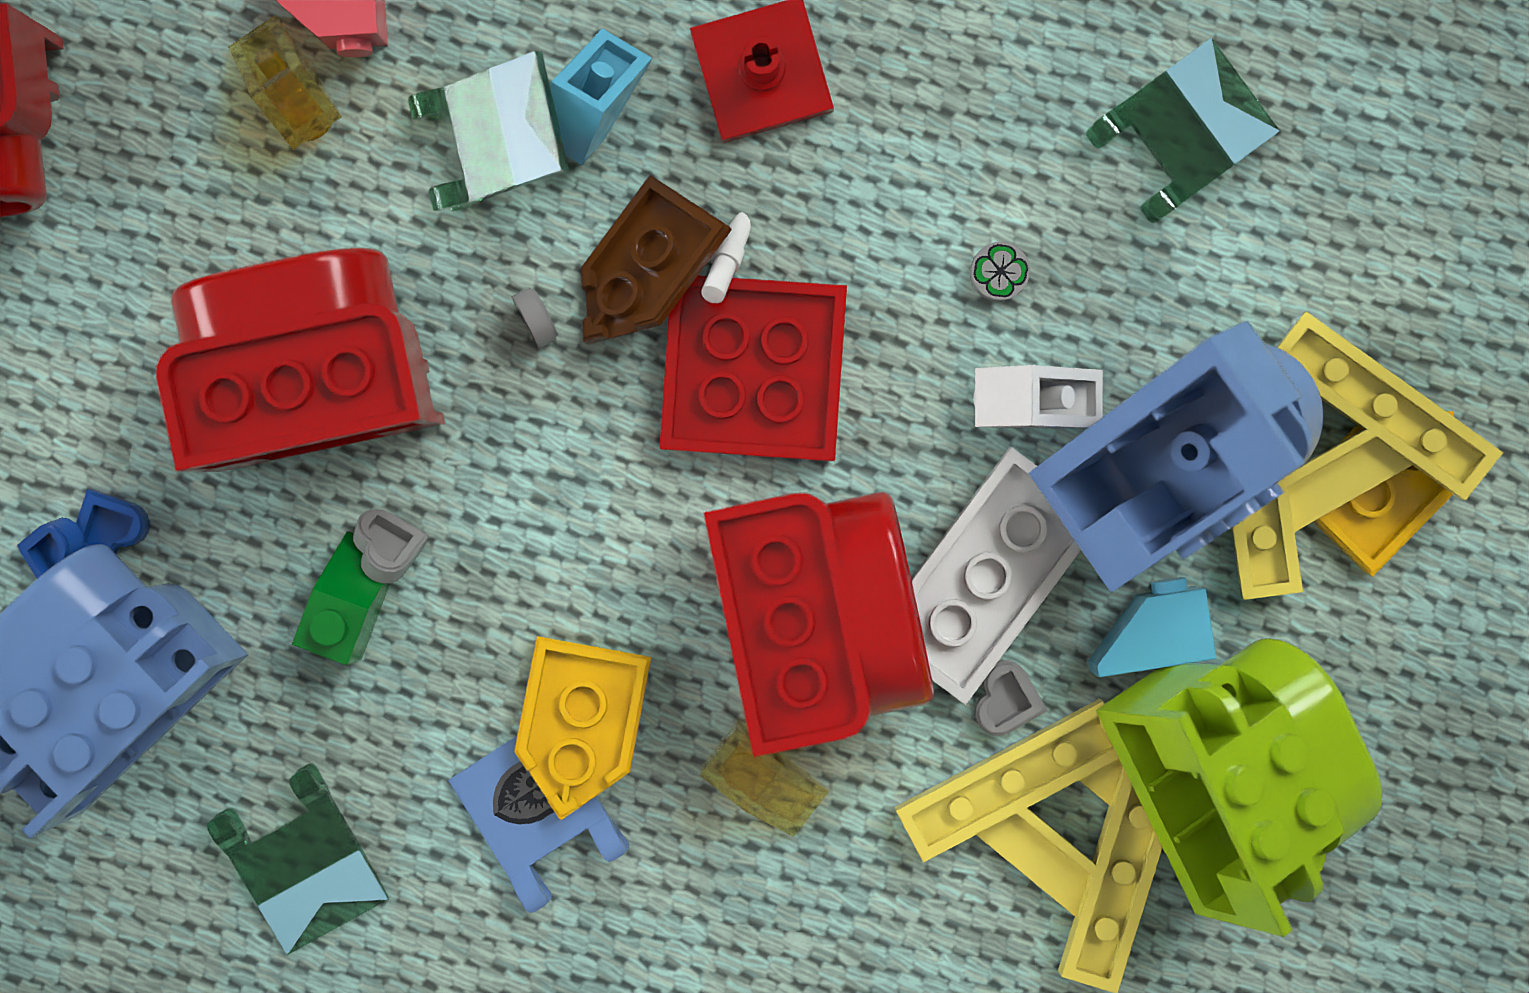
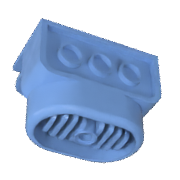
(1185, 455)
(97, 678)

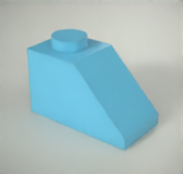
(594, 92)
(1158, 631)

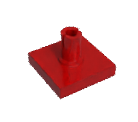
(762, 69)

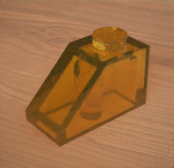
(284, 83)
(762, 785)

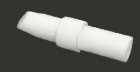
(727, 260)

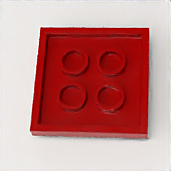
(755, 370)

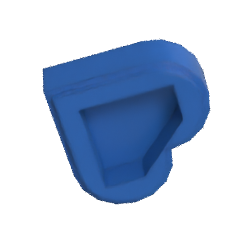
(111, 521)
(51, 544)

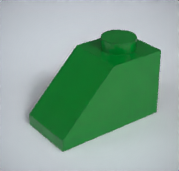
(341, 608)

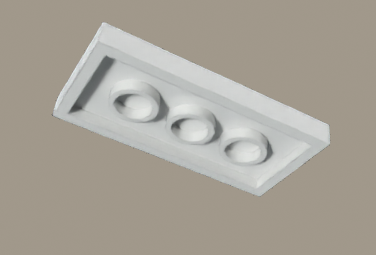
(989, 575)

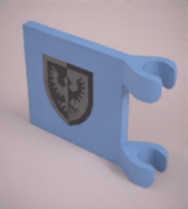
(522, 823)

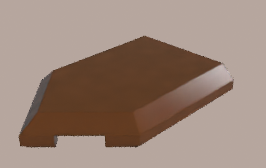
(646, 262)

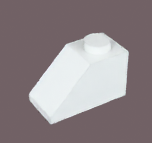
(1037, 397)

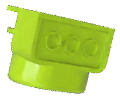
(1246, 777)

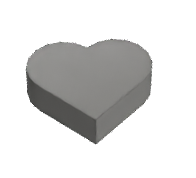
(387, 545)
(1008, 700)

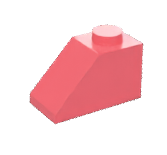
(343, 25)

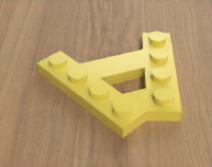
(1397, 432)
(993, 804)

